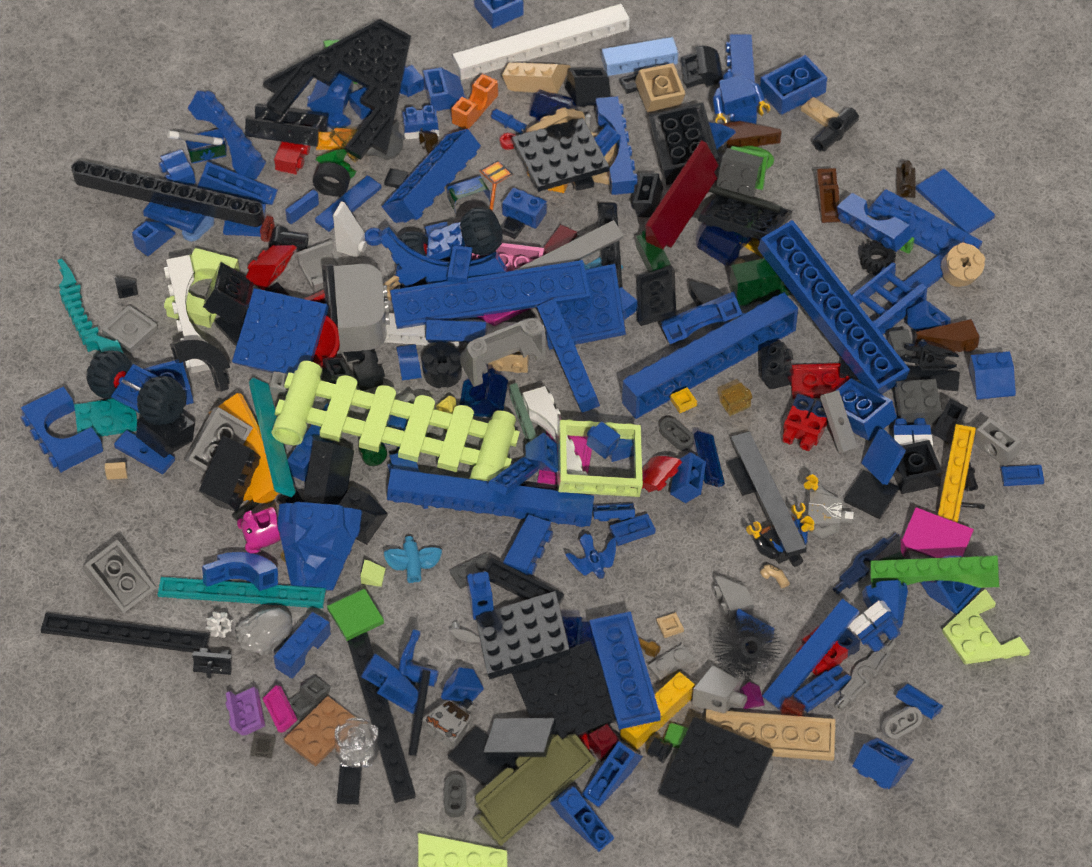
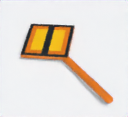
(495, 173)

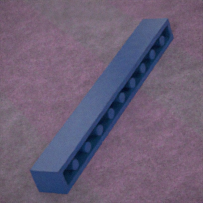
(476, 497)

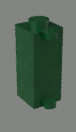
(652, 256)

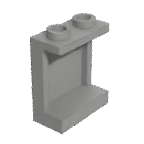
(313, 258)

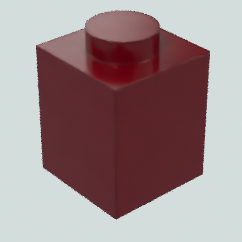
(602, 742)

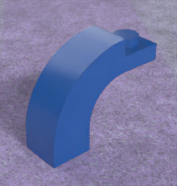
(244, 566)

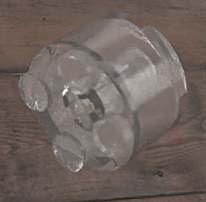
(356, 743)

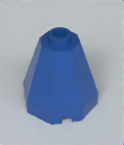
(891, 593)

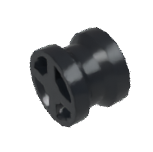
(659, 749)

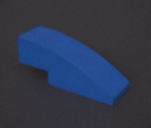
(391, 683)

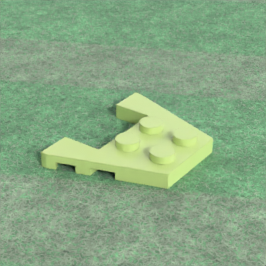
(974, 639)

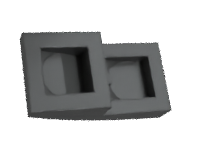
(310, 695)

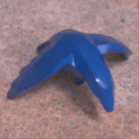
(593, 560)

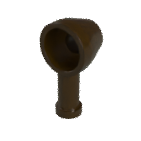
(430, 140)

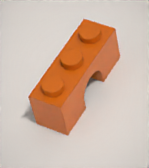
(467, 111)

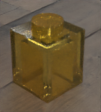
(735, 399)

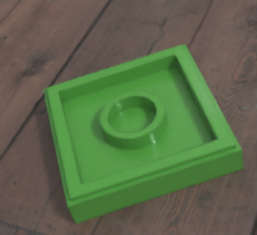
(355, 614)

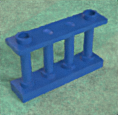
(889, 317)

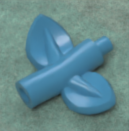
(412, 559)

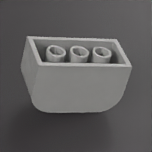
(361, 307)

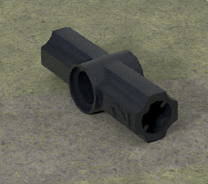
(835, 130)

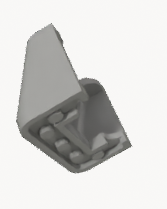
(525, 336)

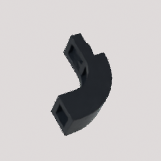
(209, 354)

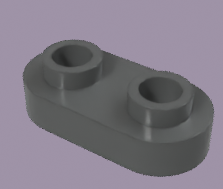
(678, 434)
(455, 797)

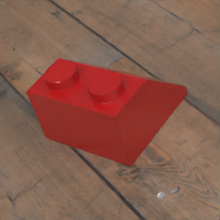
(270, 265)

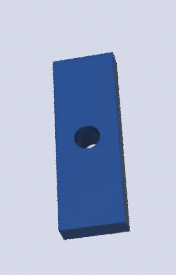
(133, 447)

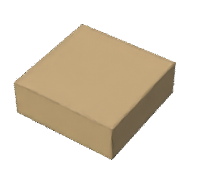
(116, 470)
(670, 625)

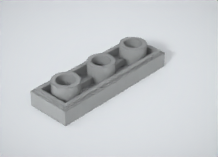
(838, 421)

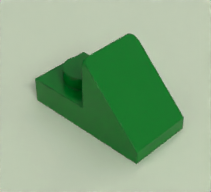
(338, 158)

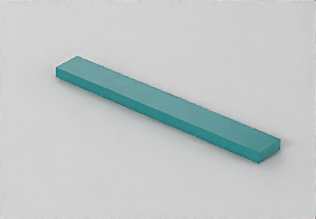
(273, 448)
(242, 592)

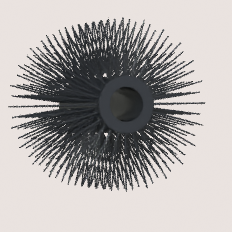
(755, 649)

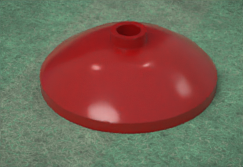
(328, 342)

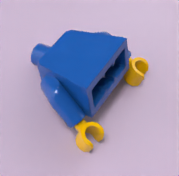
(737, 94)

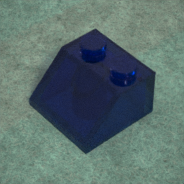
(486, 397)

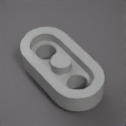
(900, 723)

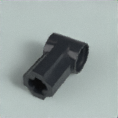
(281, 236)

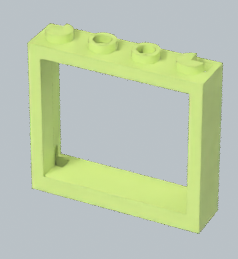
(599, 484)

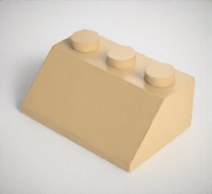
(534, 76)

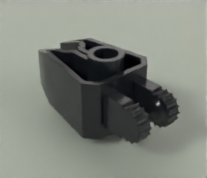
(930, 355)

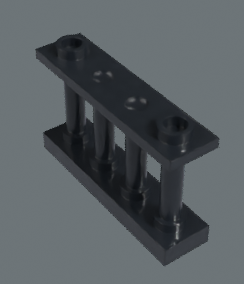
(293, 127)

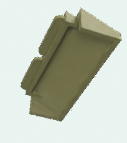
(523, 792)

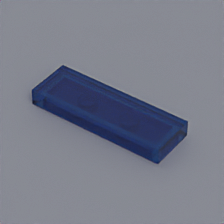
(707, 451)

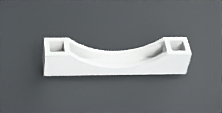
(181, 278)
(542, 411)

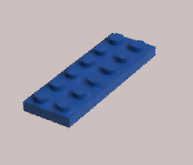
(927, 229)
(624, 670)

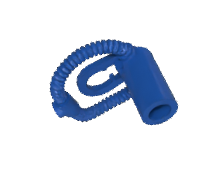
(408, 669)

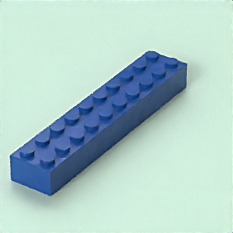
(833, 308)
(709, 355)

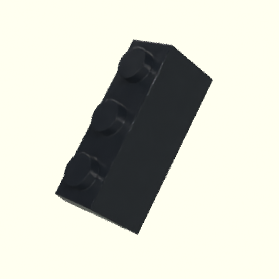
(328, 473)
(229, 474)

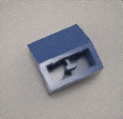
(442, 88)

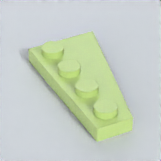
(445, 852)

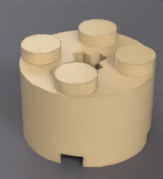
(964, 255)

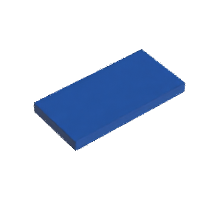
(955, 201)

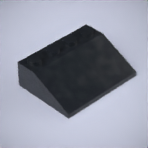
(678, 135)

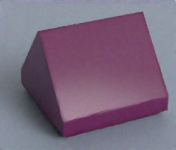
(753, 694)

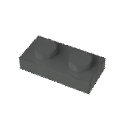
(476, 565)

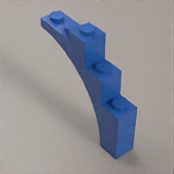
(416, 266)

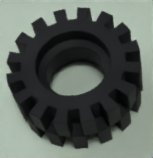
(876, 249)

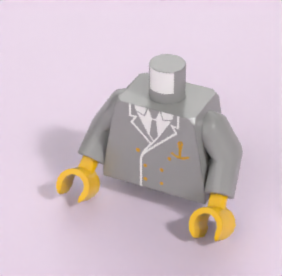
(823, 511)

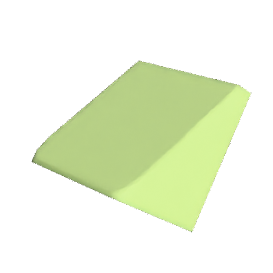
(372, 574)

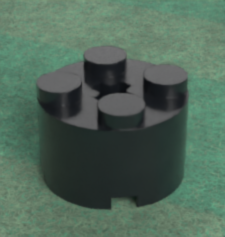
(441, 365)

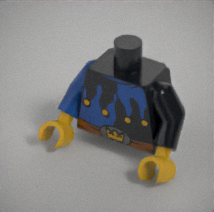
(768, 543)

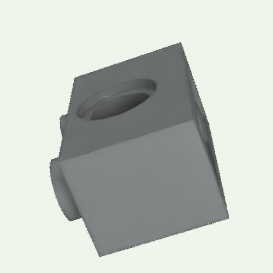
(997, 442)

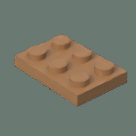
(315, 734)

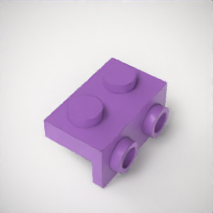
(245, 711)

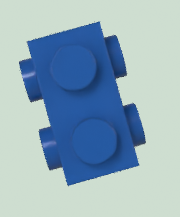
(524, 207)

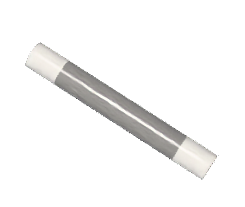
(194, 138)

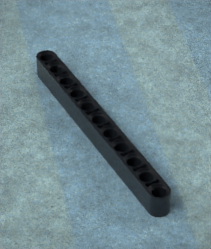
(168, 193)

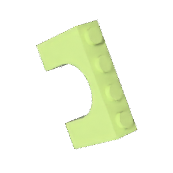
(204, 267)

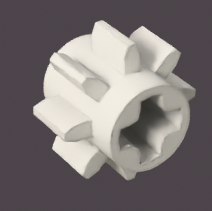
(219, 624)

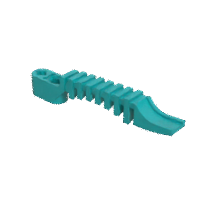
(70, 297)

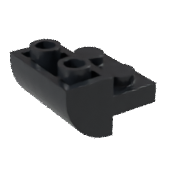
(702, 67)

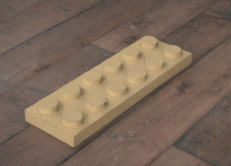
(784, 734)

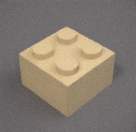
(660, 87)

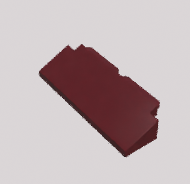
(682, 198)

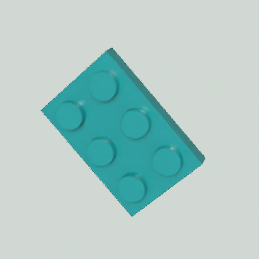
(105, 417)

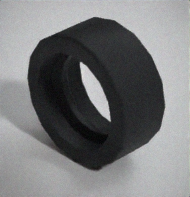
(335, 171)

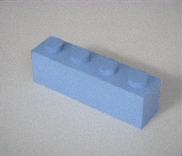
(639, 56)

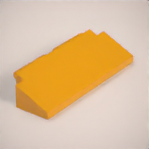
(261, 485)

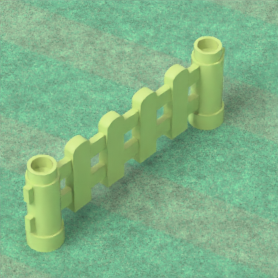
(306, 384)

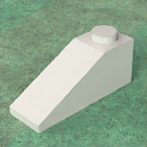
(348, 233)

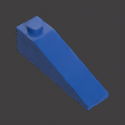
(230, 183)

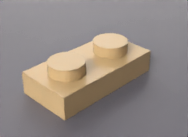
(818, 111)

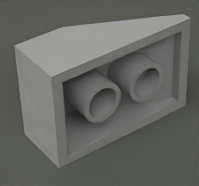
(118, 576)

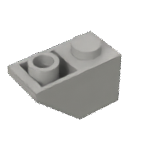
(732, 597)

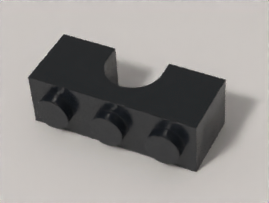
(368, 372)

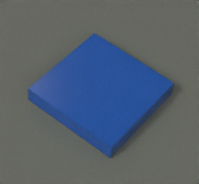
(883, 456)

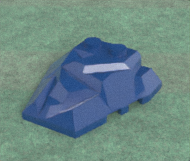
(317, 541)

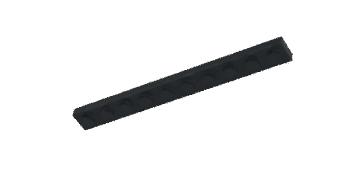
(381, 717)

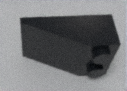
(228, 294)

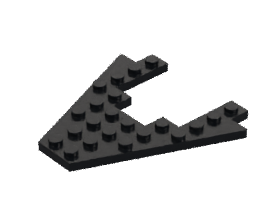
(369, 57)

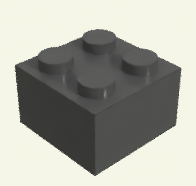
(740, 172)
(918, 400)

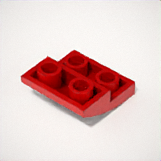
(657, 471)

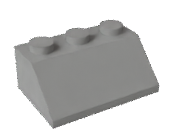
(217, 425)

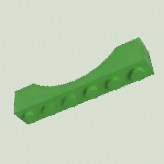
(975, 571)

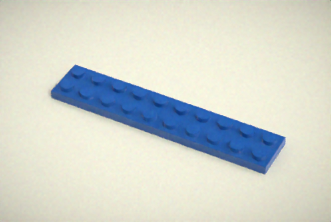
(490, 294)

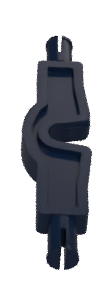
(859, 569)

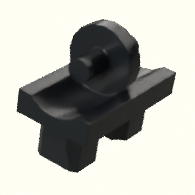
(212, 663)

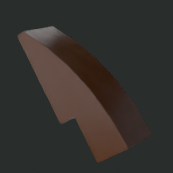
(828, 195)

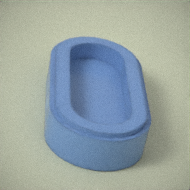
(205, 225)

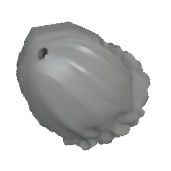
(264, 631)

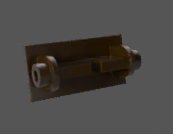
(906, 180)

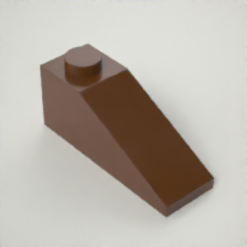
(752, 135)
(956, 336)

